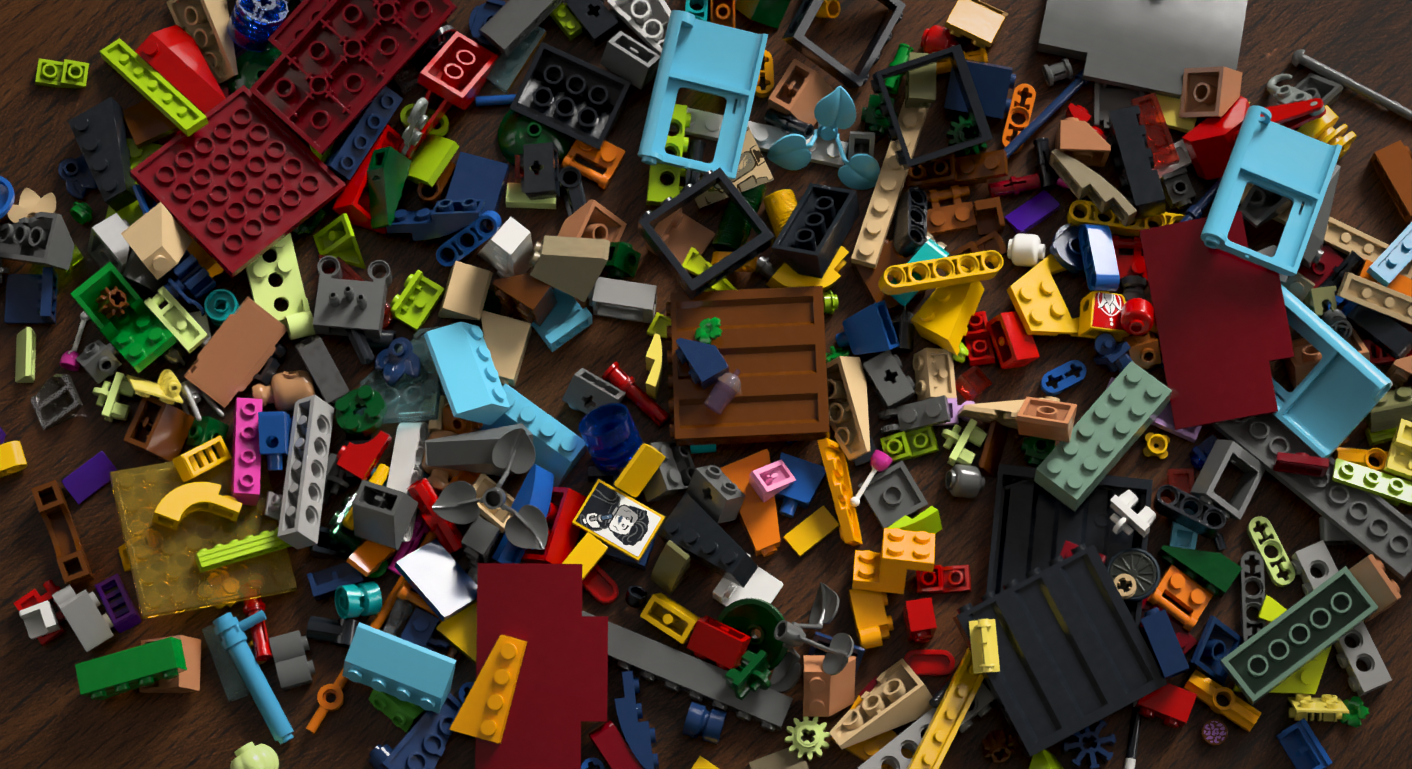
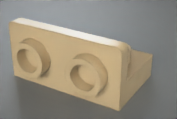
(934, 374)

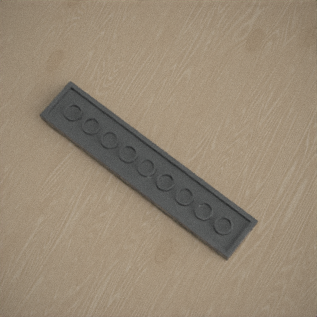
(1356, 513)

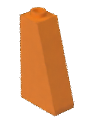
(757, 517)

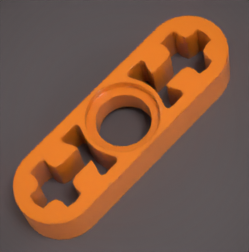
(1018, 109)

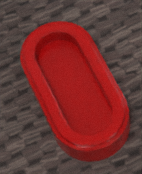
(600, 586)
(930, 662)

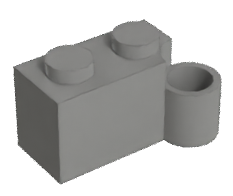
(84, 616)

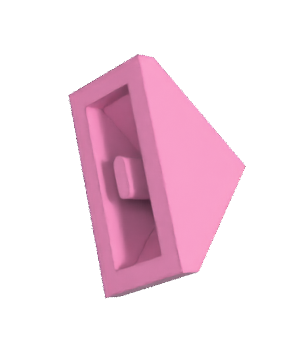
(771, 479)

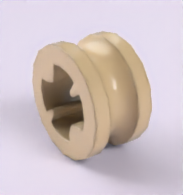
(1128, 579)

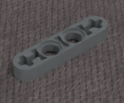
(1246, 600)

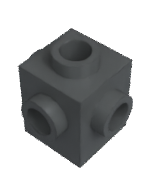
(99, 360)

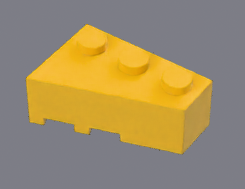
(947, 313)

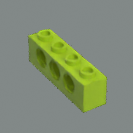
(678, 144)

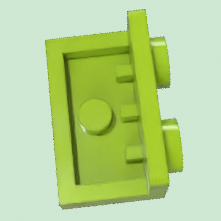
(416, 300)

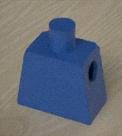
(869, 331)
(274, 426)
(801, 492)

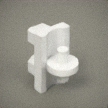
(1122, 506)

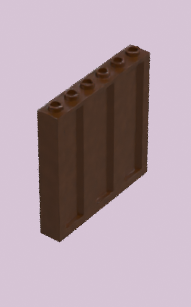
(781, 355)

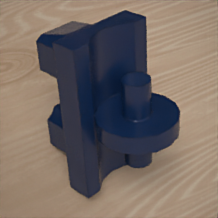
(1111, 353)

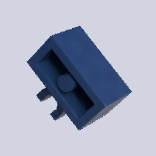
(422, 630)

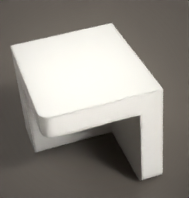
(40, 619)

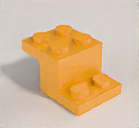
(898, 553)

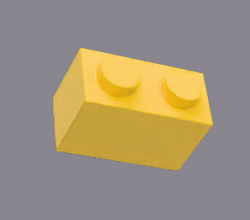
(670, 617)

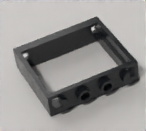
(802, 20)
(968, 92)
(727, 265)

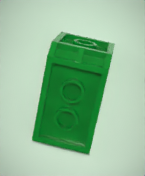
(138, 332)

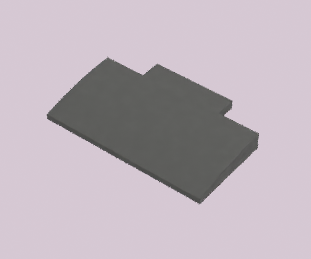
(1144, 41)

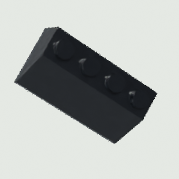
(817, 229)

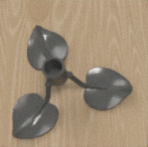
(459, 501)
(791, 634)

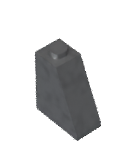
(322, 368)

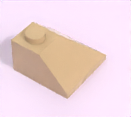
(157, 240)

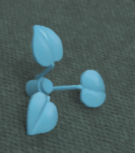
(831, 113)

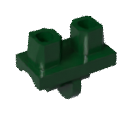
(753, 675)

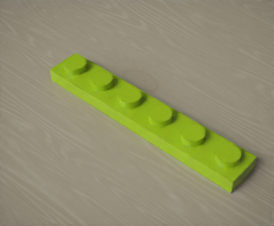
(154, 87)

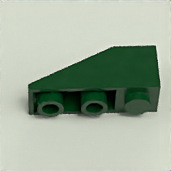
(386, 180)
(1206, 567)

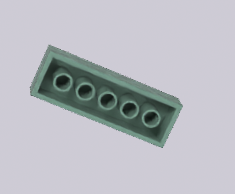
(1103, 436)
(1298, 635)

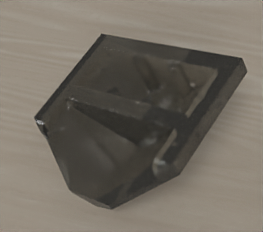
(56, 401)

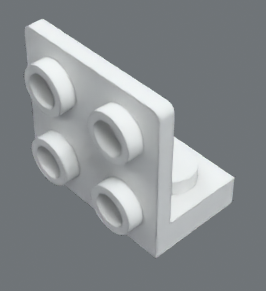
(760, 586)

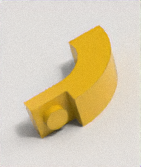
(788, 277)
(194, 498)

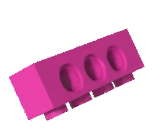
(245, 451)

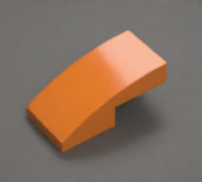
(370, 557)

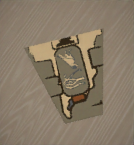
(751, 173)

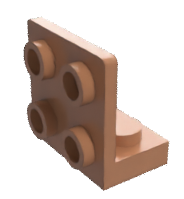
(681, 234)

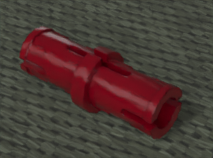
(1014, 185)

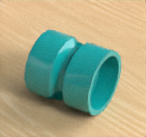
(220, 305)
(358, 600)

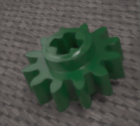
(958, 132)

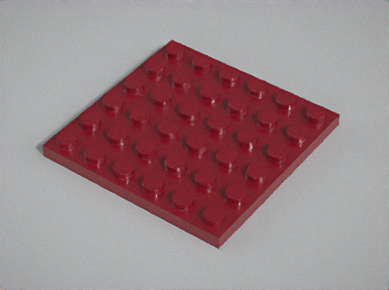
(238, 181)

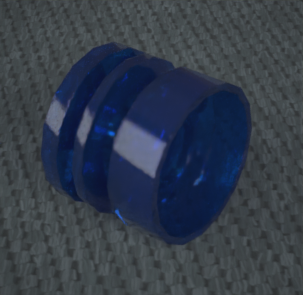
(255, 22)
(610, 436)

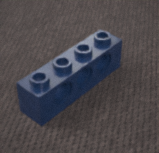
(362, 134)

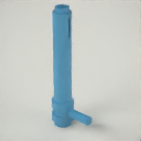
(235, 643)

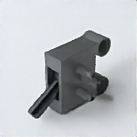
(351, 306)

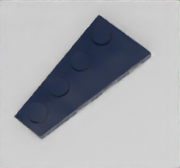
(425, 740)

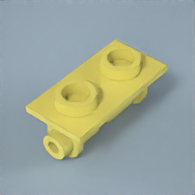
(984, 646)

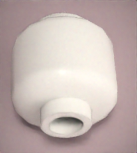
(1025, 250)

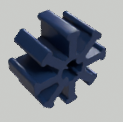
(193, 276)
(1091, 752)

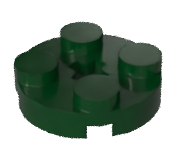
(355, 400)

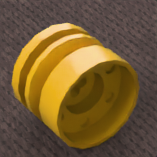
(1323, 130)

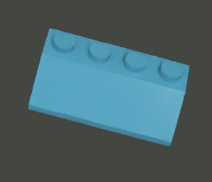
(467, 372)
(554, 444)
(399, 668)

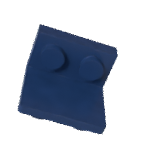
(31, 298)

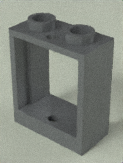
(1212, 470)

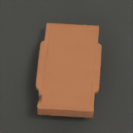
(236, 352)

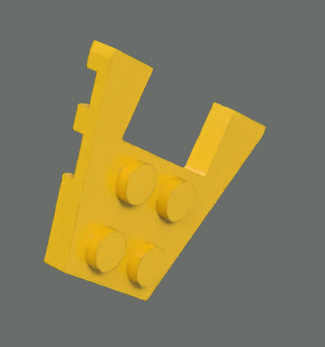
(1041, 303)

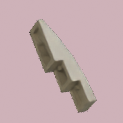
(1086, 182)

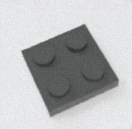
(893, 495)

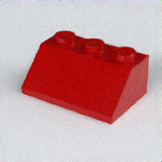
(561, 532)

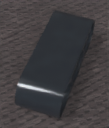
(910, 221)
(1381, 331)
(1181, 500)

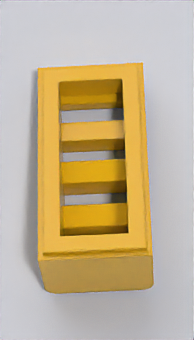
(187, 465)

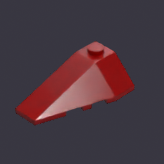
(181, 63)
(355, 197)

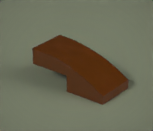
(989, 242)

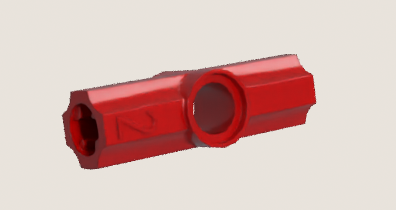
(445, 531)

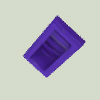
(124, 618)

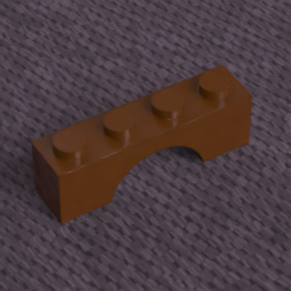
(63, 534)

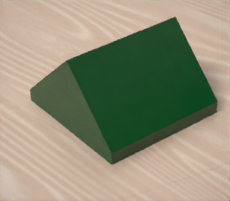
(764, 11)

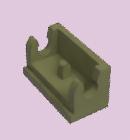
(920, 84)
(1319, 299)

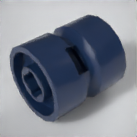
(704, 723)

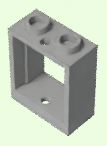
(623, 300)

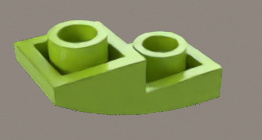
(62, 74)
(910, 444)
(926, 521)

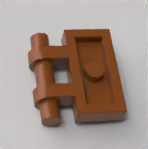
(951, 217)

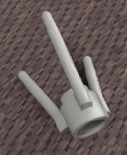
(192, 395)

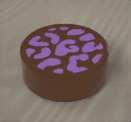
(1214, 732)

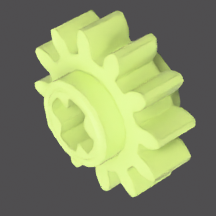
(806, 747)

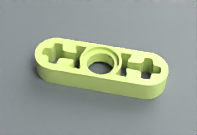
(1269, 531)

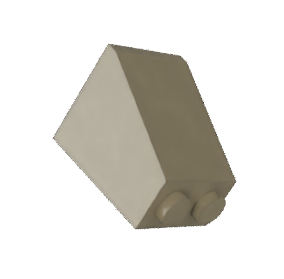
(569, 263)

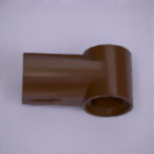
(438, 187)

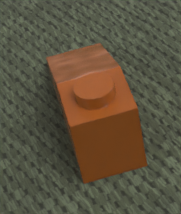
(1395, 171)

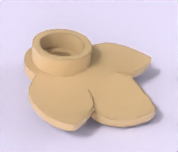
(31, 204)

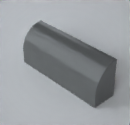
(516, 22)

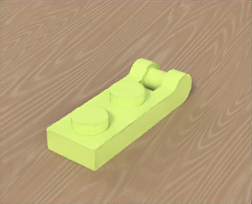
(177, 320)

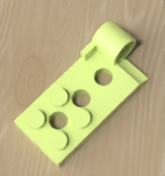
(298, 315)

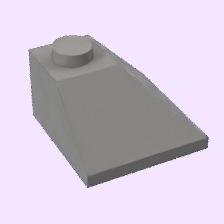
(108, 244)

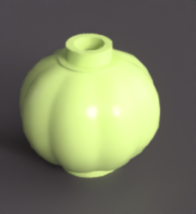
(255, 757)

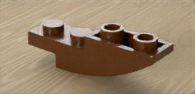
(959, 170)

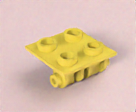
(166, 388)
(1328, 705)

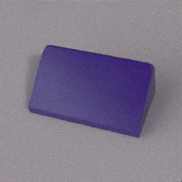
(1032, 212)
(89, 477)

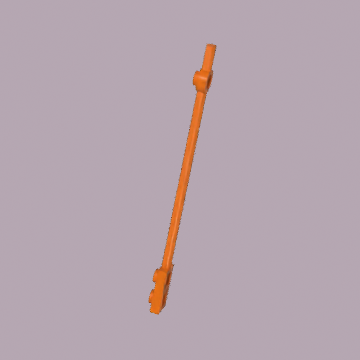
(337, 686)

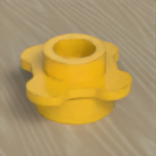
(1161, 440)

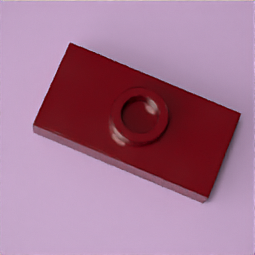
(1321, 271)
(1301, 464)

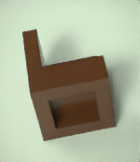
(989, 216)

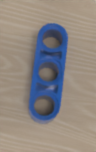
(460, 246)
(1099, 257)

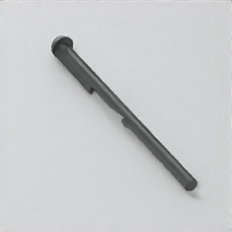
(1299, 57)

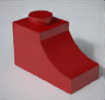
(363, 458)

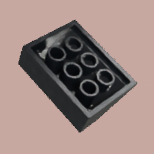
(572, 96)

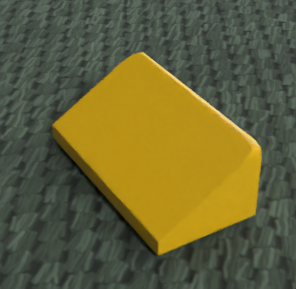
(639, 470)

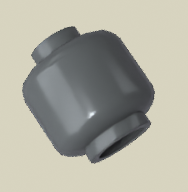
(964, 481)

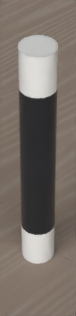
(1133, 738)

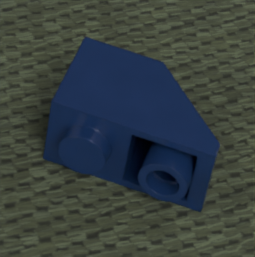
(703, 360)

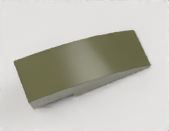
(670, 567)

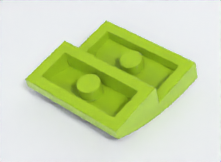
(431, 159)

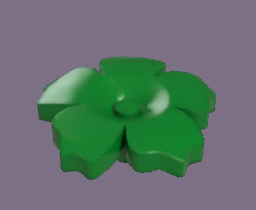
(709, 330)
(834, 353)
(1356, 711)

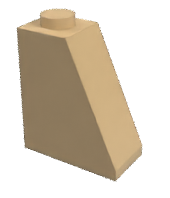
(507, 343)

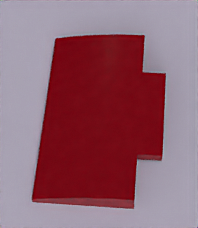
(341, 59)
(1214, 324)
(561, 669)

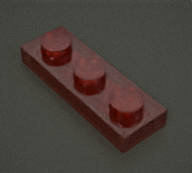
(1157, 131)

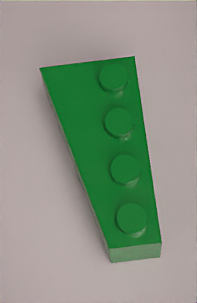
(131, 668)

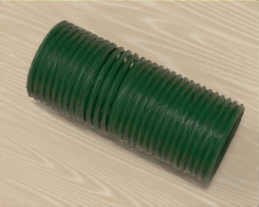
(733, 227)

